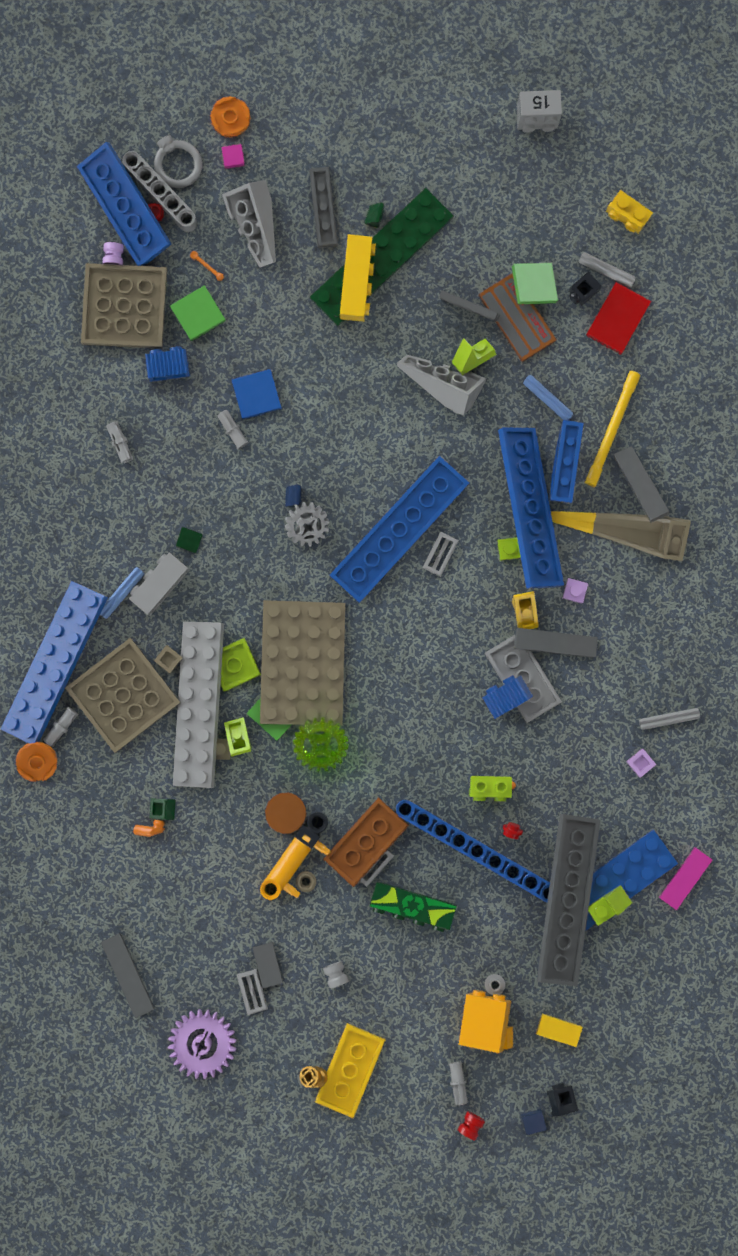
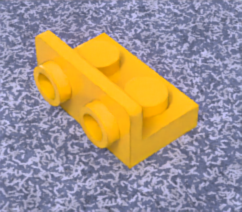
(628, 212)

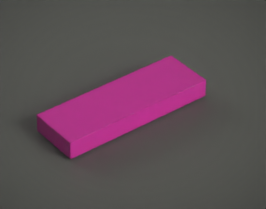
(685, 878)

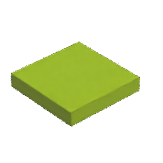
(237, 665)

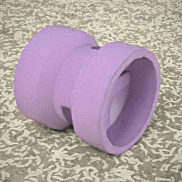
(113, 253)

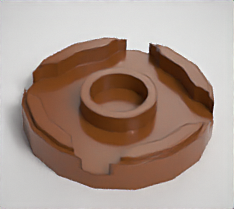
(285, 813)

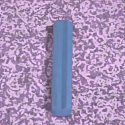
(548, 398)
(121, 592)

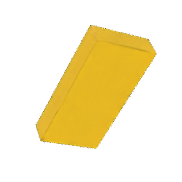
(559, 1030)

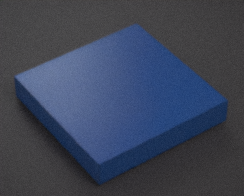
(256, 394)

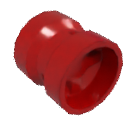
(471, 1125)

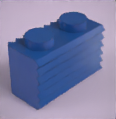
(167, 364)
(507, 696)

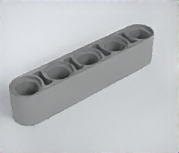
(153, 184)

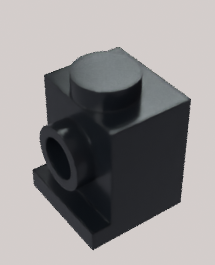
(587, 283)
(568, 1101)

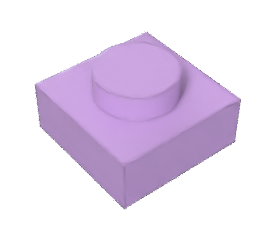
(575, 590)
(641, 763)

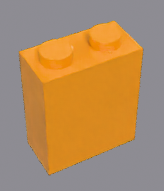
(485, 1021)

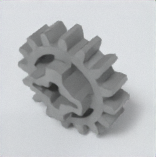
(306, 532)

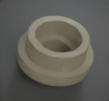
(306, 888)

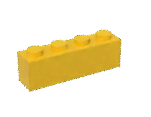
(356, 278)

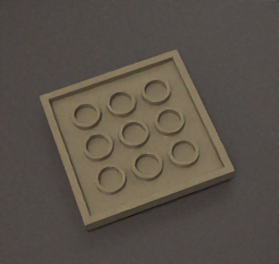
(124, 305)
(122, 695)

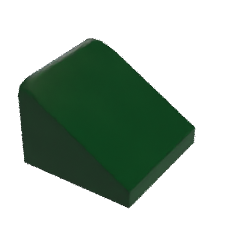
(374, 215)
(189, 540)
(162, 809)

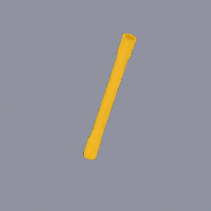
(628, 389)

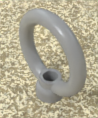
(166, 146)

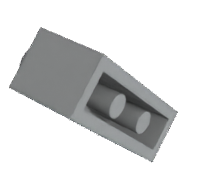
(158, 583)

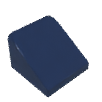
(293, 495)
(533, 1122)

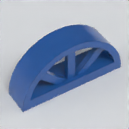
(566, 462)

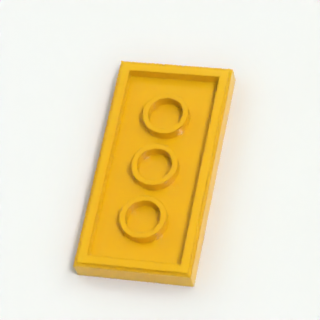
(350, 1070)

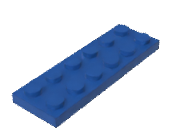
(124, 205)
(632, 869)

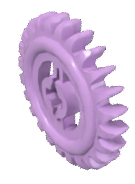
(193, 1062)

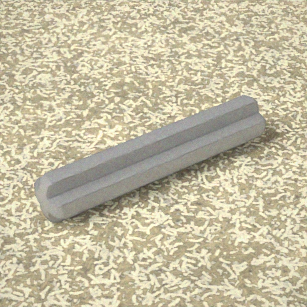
(607, 269)
(670, 718)

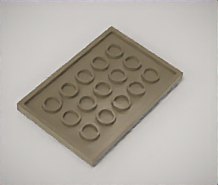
(302, 662)

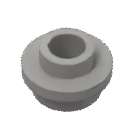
(491, 978)

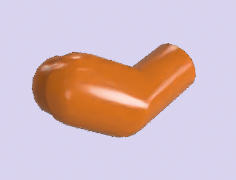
(157, 828)

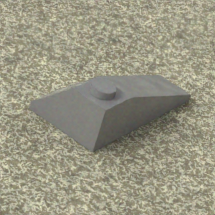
(253, 212)
(447, 386)

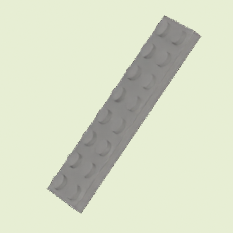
(199, 704)

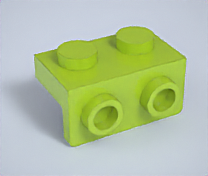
(490, 786)

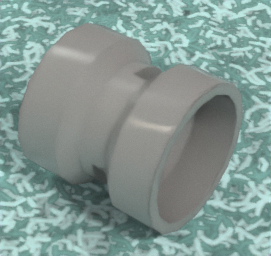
(335, 974)

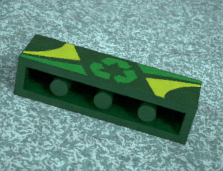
(413, 906)

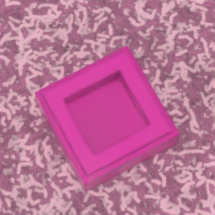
(233, 156)

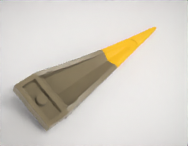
(660, 538)

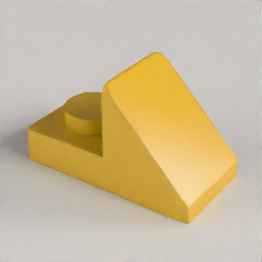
(525, 610)

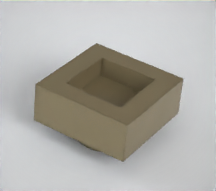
(168, 659)
(222, 750)

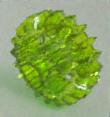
(326, 750)

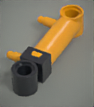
(294, 856)

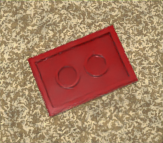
(618, 318)

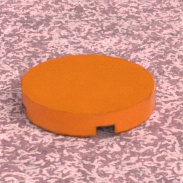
(234, 122)
(36, 761)

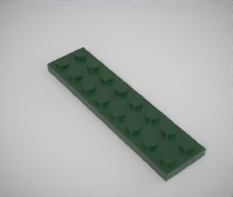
(394, 247)

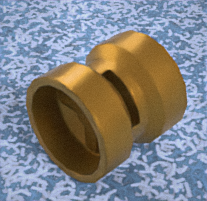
(316, 1080)

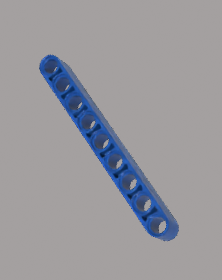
(469, 842)

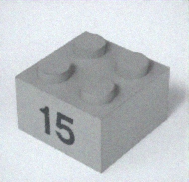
(539, 110)

